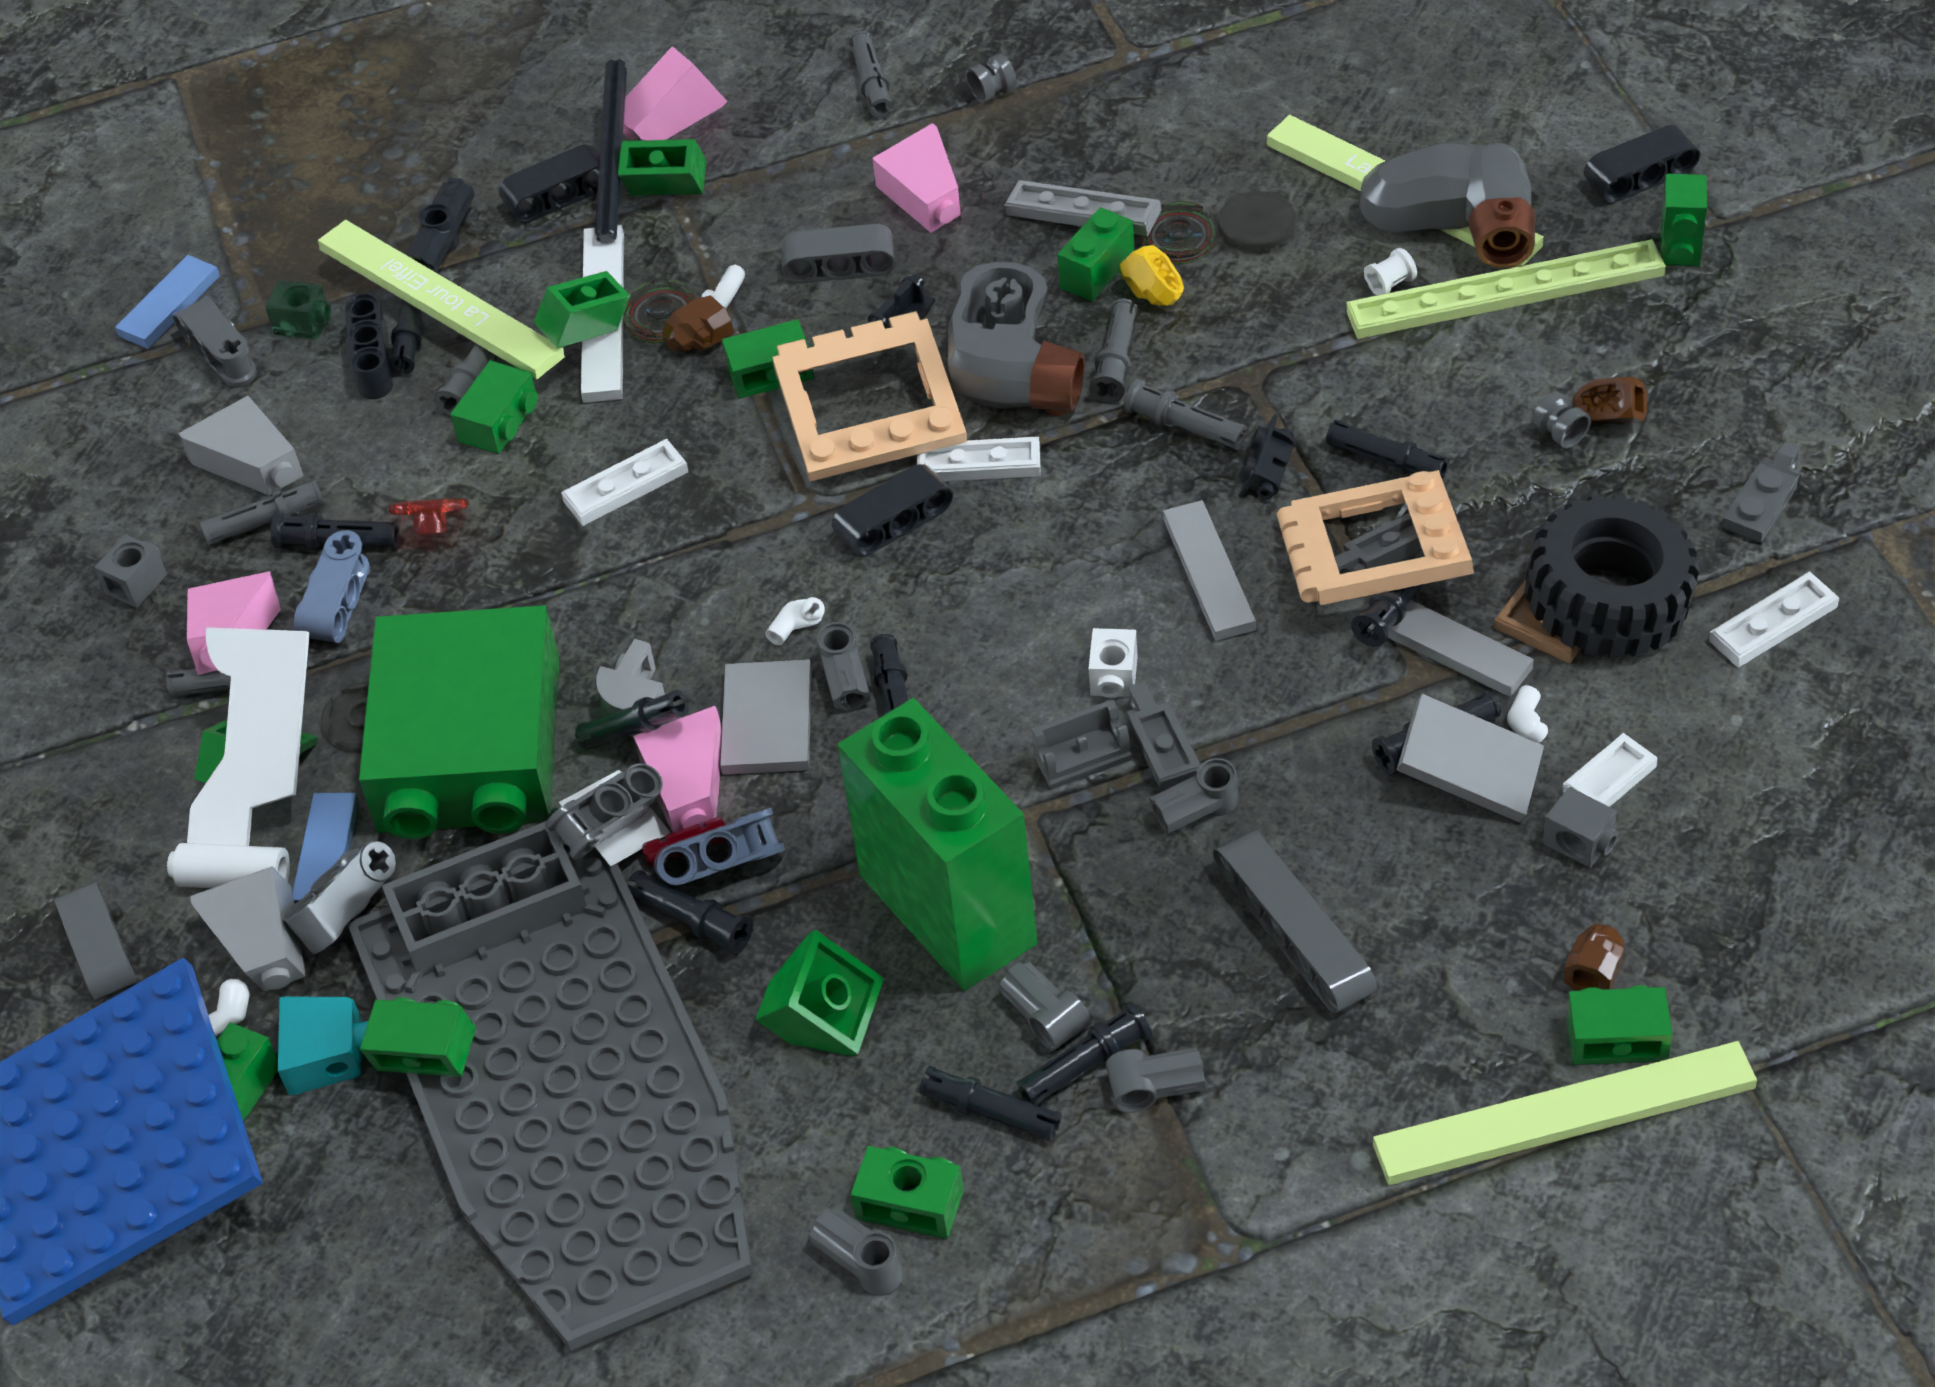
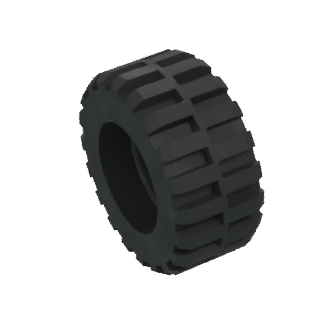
(1605, 615)

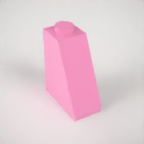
(669, 99)
(919, 178)
(233, 603)
(689, 763)

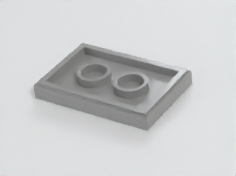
(766, 717)
(1470, 758)

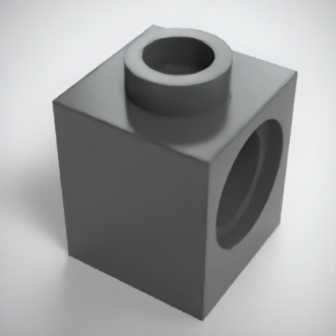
(131, 570)
(1580, 827)

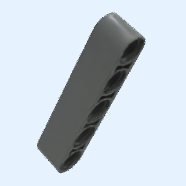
(1295, 921)

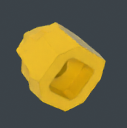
(1152, 276)

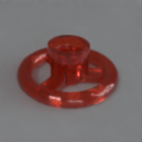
(430, 514)

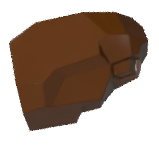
(697, 325)
(1613, 400)
(1595, 959)

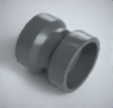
(991, 77)
(1564, 422)

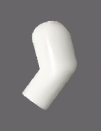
(727, 286)
(795, 616)
(1523, 718)
(231, 1005)

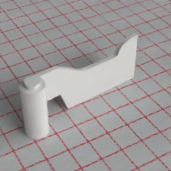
(258, 757)

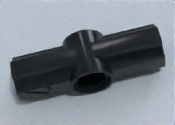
(440, 223)

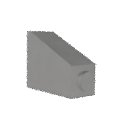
(242, 448)
(251, 926)

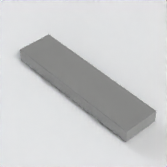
(1077, 205)
(1209, 570)
(1461, 648)

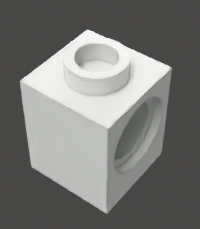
(1112, 662)

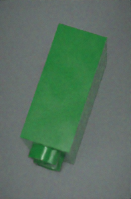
(460, 721)
(939, 843)

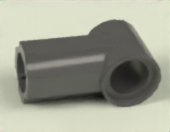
(842, 666)
(1196, 797)
(1050, 1014)
(1141, 1078)
(857, 1250)

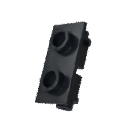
(906, 299)
(1258, 470)

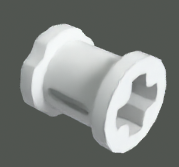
(1390, 272)

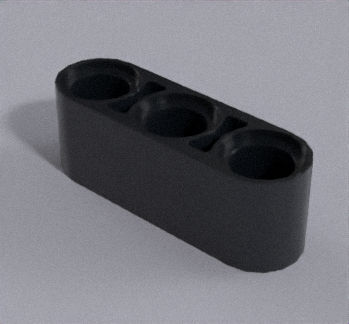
(1641, 163)
(551, 184)
(368, 345)
(892, 510)

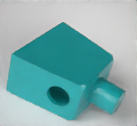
(318, 1042)

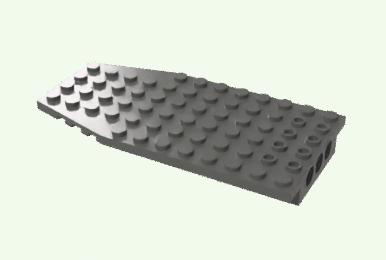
(586, 1105)

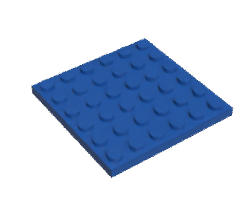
(114, 1139)

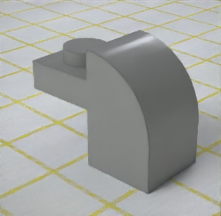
(629, 680)

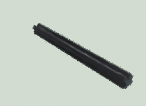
(610, 150)

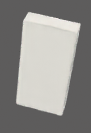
(1613, 771)

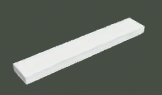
(603, 354)

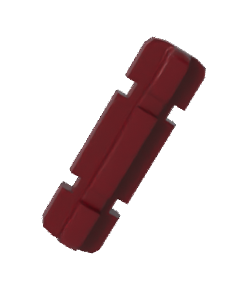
(653, 846)

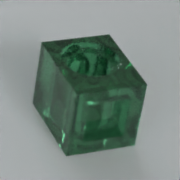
(298, 309)

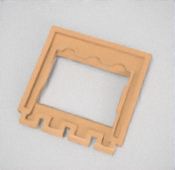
(880, 439)
(1433, 520)

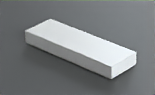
(985, 459)
(624, 482)
(1773, 619)

